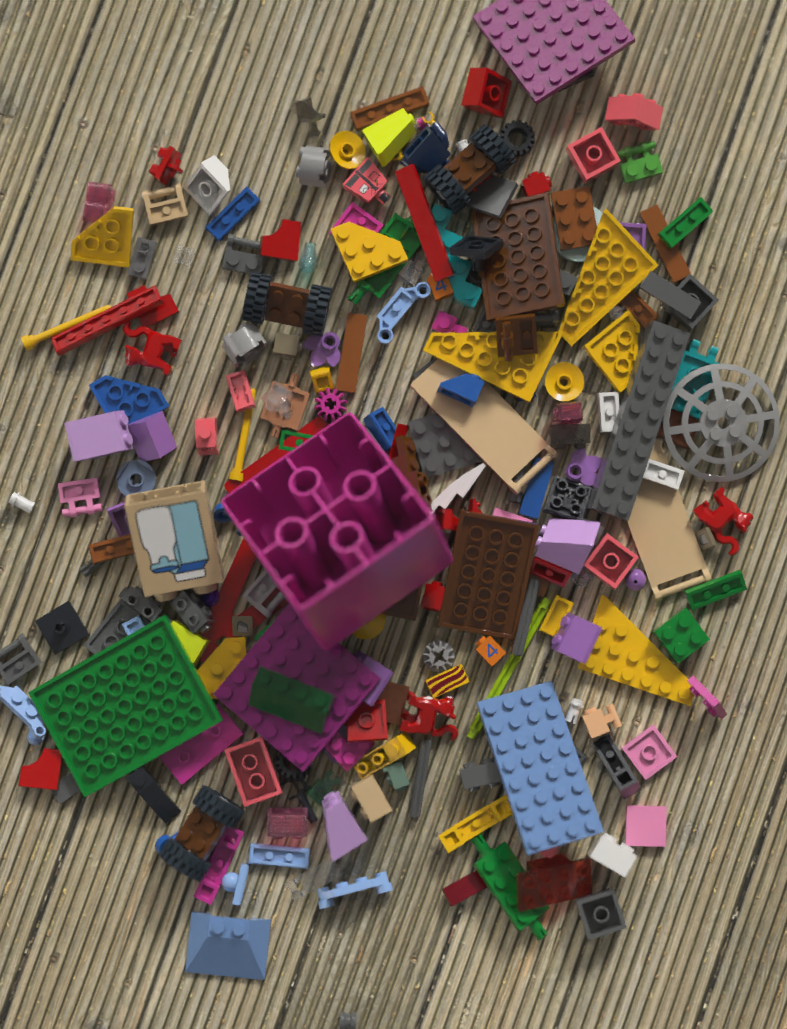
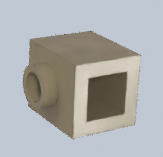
(287, 346)

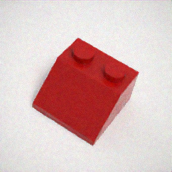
(486, 92)

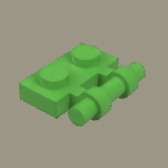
(640, 168)

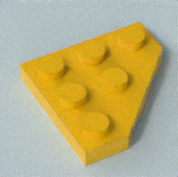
(107, 239)
(366, 251)
(616, 350)
(222, 663)

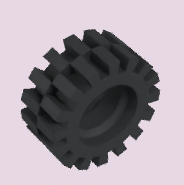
(527, 132)
(288, 774)

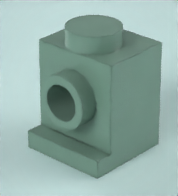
(397, 776)

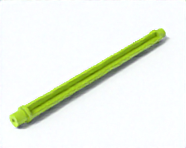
(511, 665)

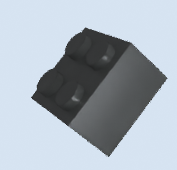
(698, 291)
(600, 913)

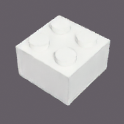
(612, 855)

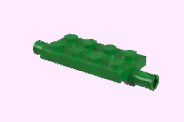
(400, 230)
(499, 871)

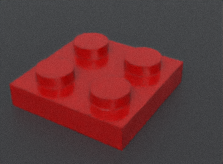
(368, 723)

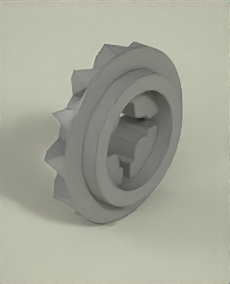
(448, 654)

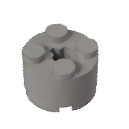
(314, 166)
(244, 344)

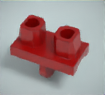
(169, 165)

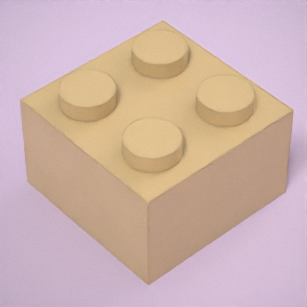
(371, 798)

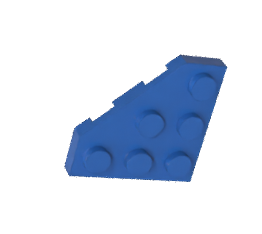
(133, 398)

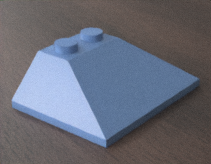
(228, 946)

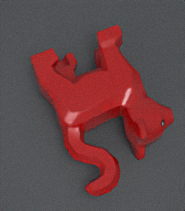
(153, 350)
(719, 518)
(425, 716)

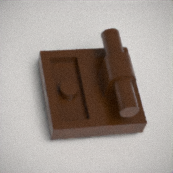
(516, 335)

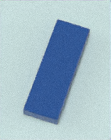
(233, 214)
(536, 491)

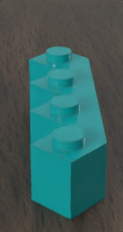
(464, 292)

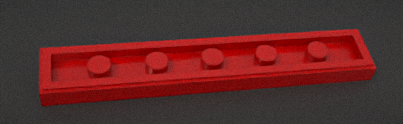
(424, 223)
(107, 320)

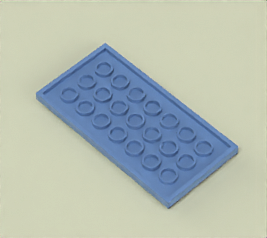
(539, 768)

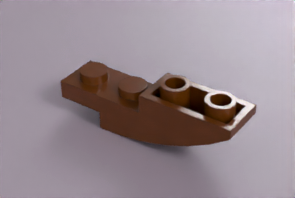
(408, 467)

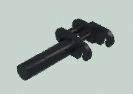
(303, 799)

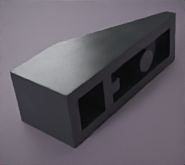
(616, 766)
(153, 793)

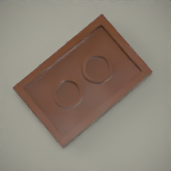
(574, 217)

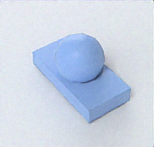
(236, 883)

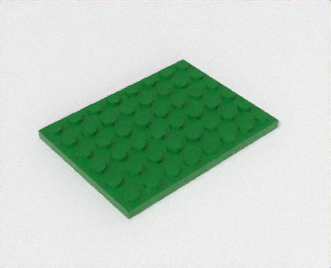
(125, 706)

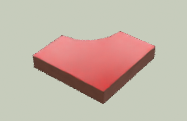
(283, 242)
(158, 313)
(44, 772)

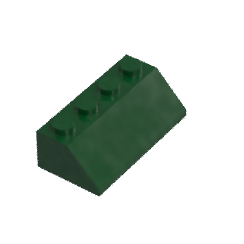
(291, 700)

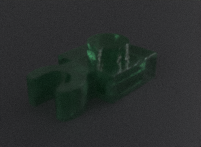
(321, 788)

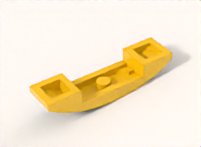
(475, 823)

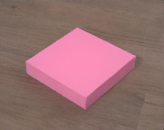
(649, 752)
(645, 825)

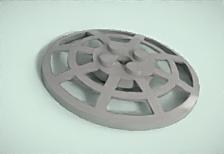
(709, 419)

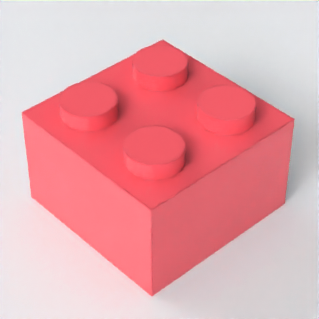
(593, 155)
(610, 561)

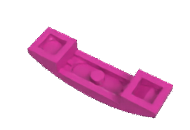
(220, 863)

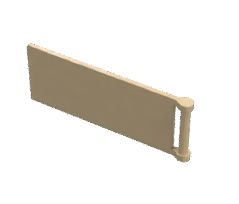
(488, 428)
(665, 535)

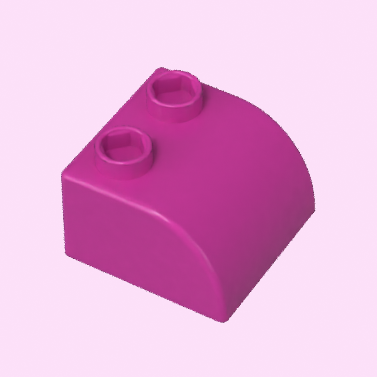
(338, 530)

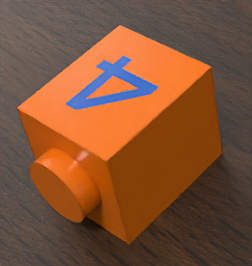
(441, 289)
(489, 650)

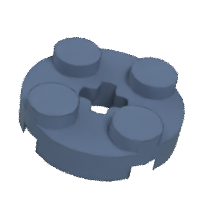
(136, 467)

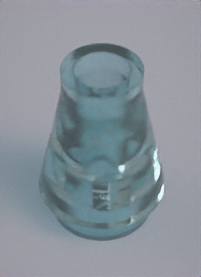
(308, 259)

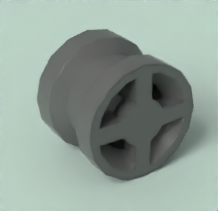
(347, 1021)

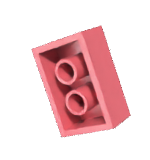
(253, 771)

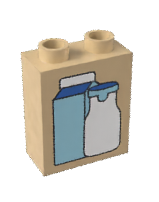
(175, 540)

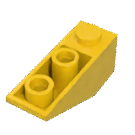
(384, 755)

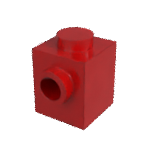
(536, 184)
(433, 596)

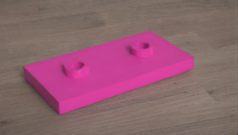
(198, 751)

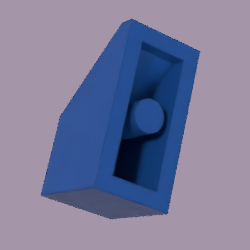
(462, 388)

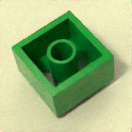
(680, 635)

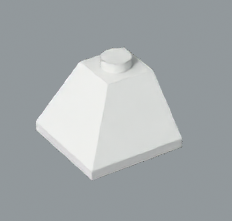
(209, 184)

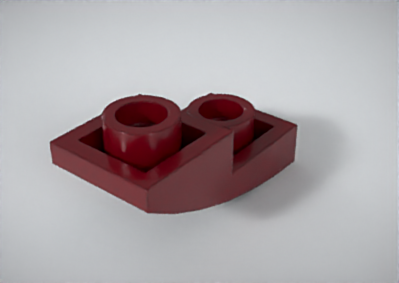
(464, 888)

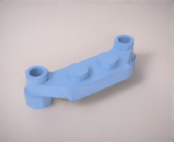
(397, 307)
(25, 709)
(380, 881)

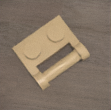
(165, 210)

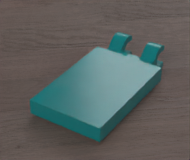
(691, 361)

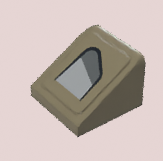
(705, 538)
(242, 625)

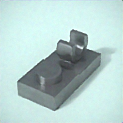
(142, 258)

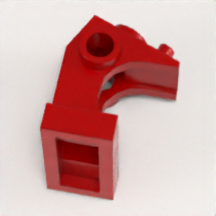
(448, 521)

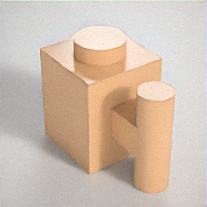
(597, 722)

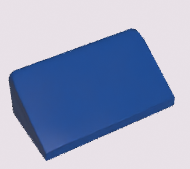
(381, 427)

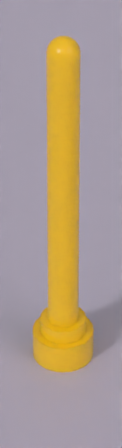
(31, 341)
(236, 473)

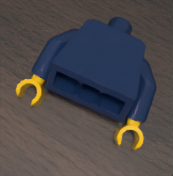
(427, 149)

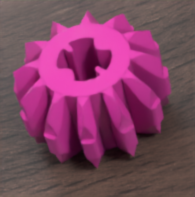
(335, 399)

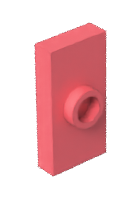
(240, 391)

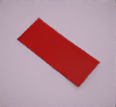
(401, 429)

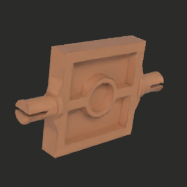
(296, 406)

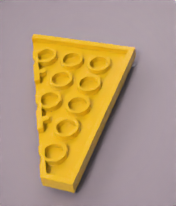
(608, 274)
(478, 355)
(631, 658)

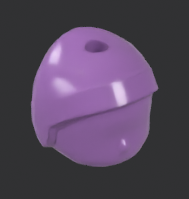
(635, 574)

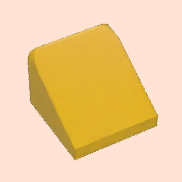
(322, 379)

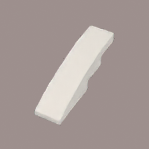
(459, 487)

